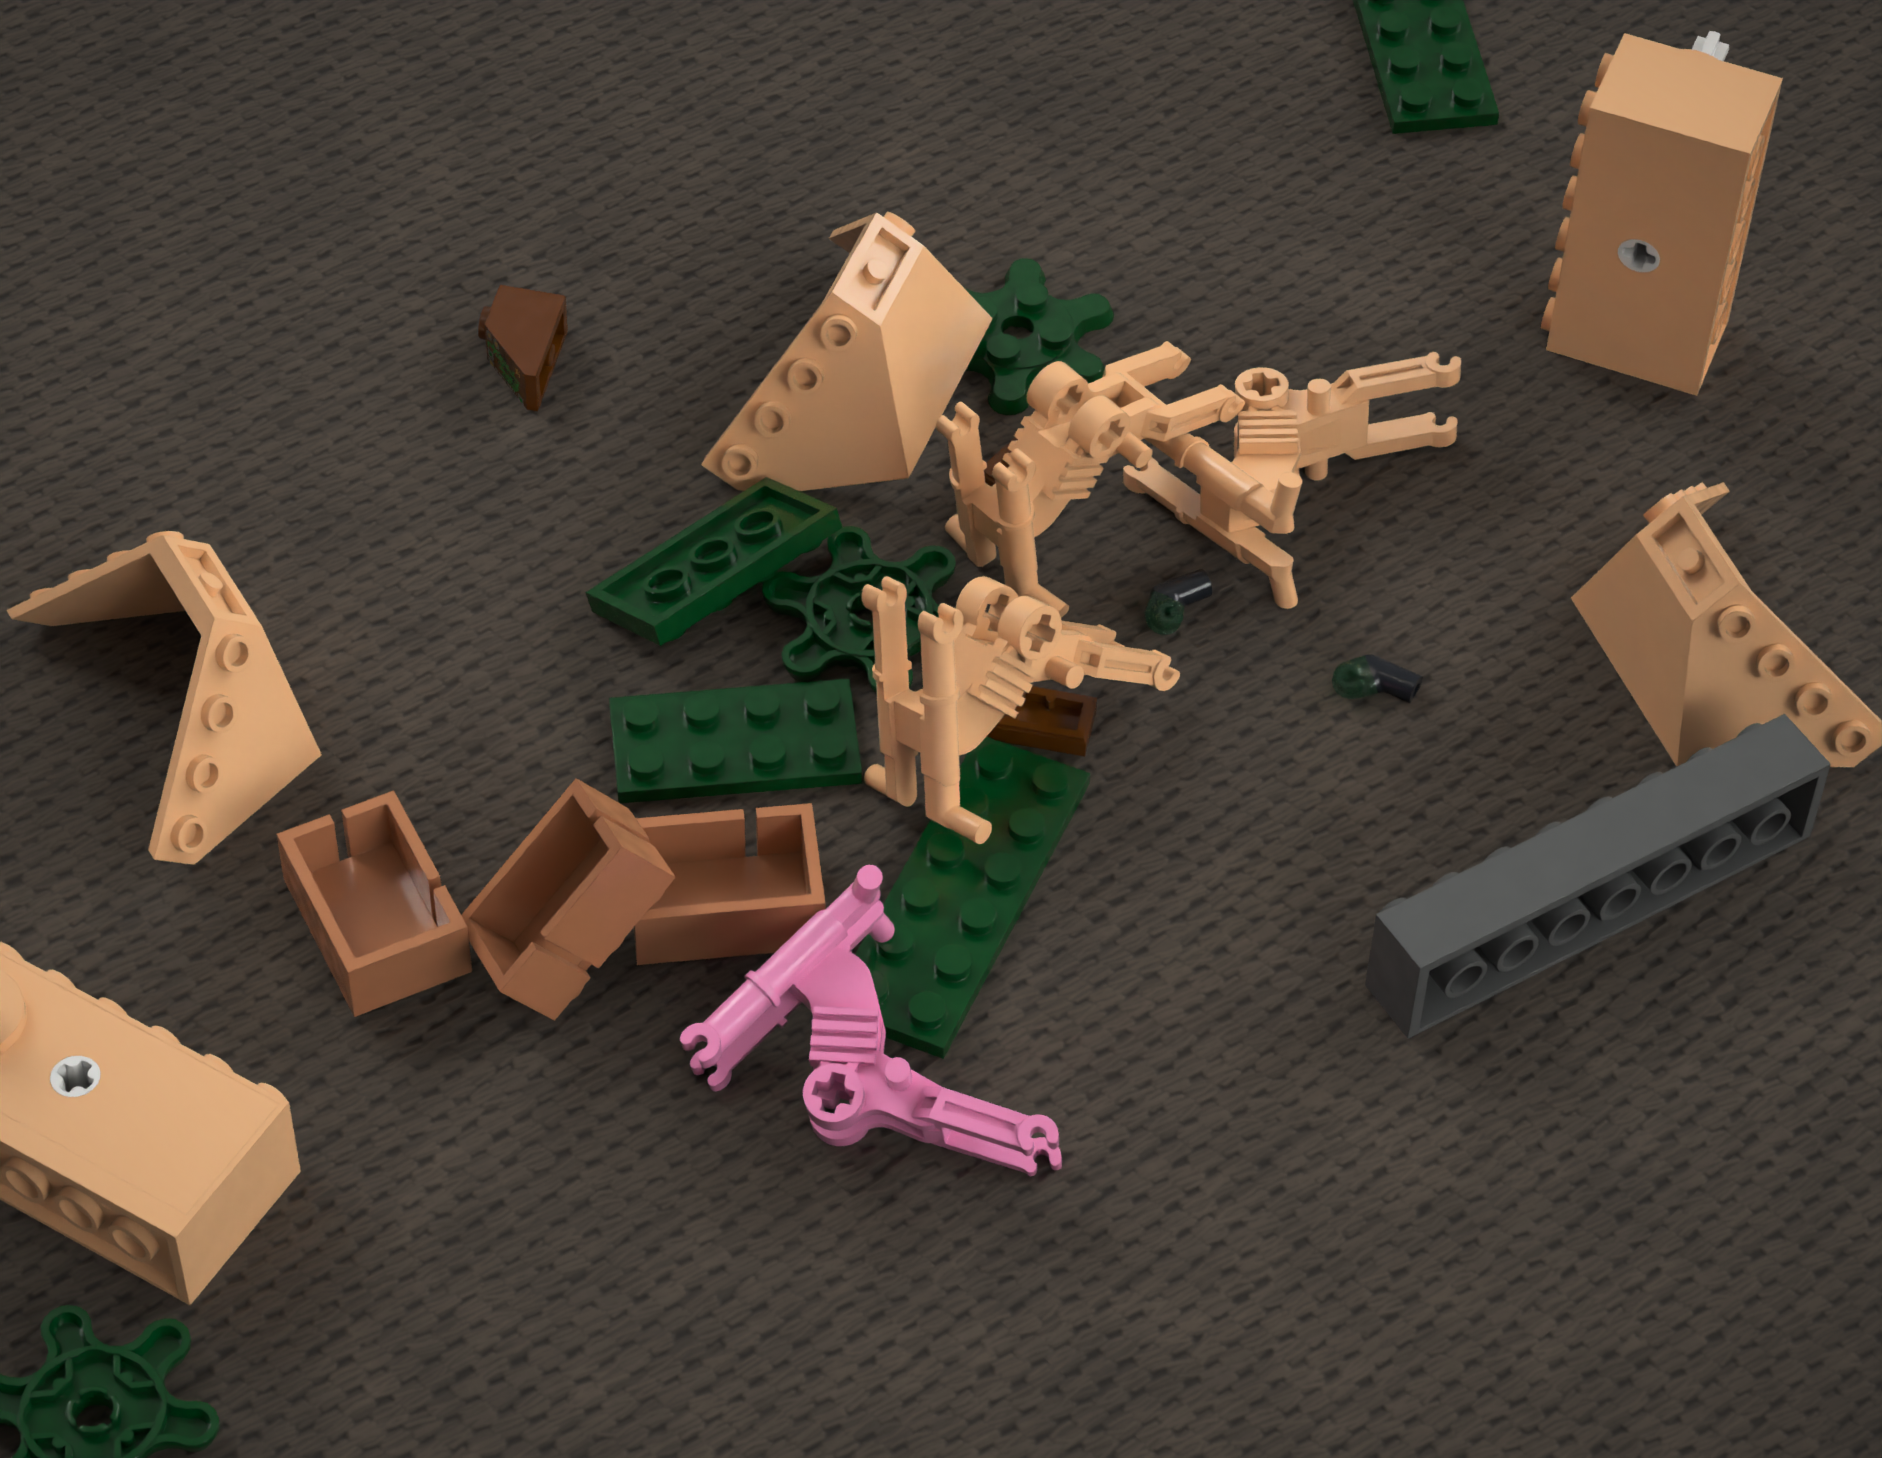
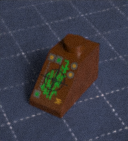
(524, 339)

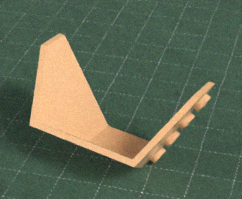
(863, 373)
(1706, 649)
(239, 720)

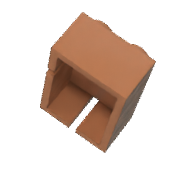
(565, 899)
(727, 900)
(381, 910)

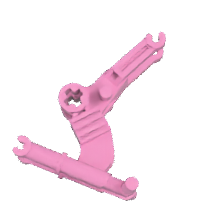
(850, 1041)

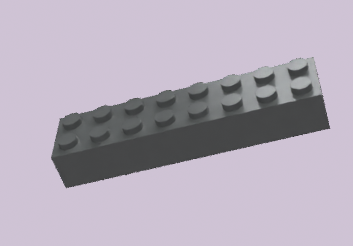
(1594, 874)

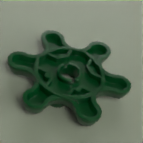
(1056, 329)
(833, 599)
(124, 1378)

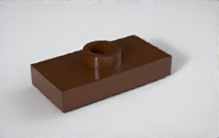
(1050, 722)

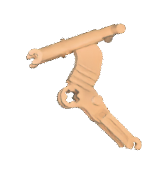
(1278, 436)
(1062, 451)
(972, 677)

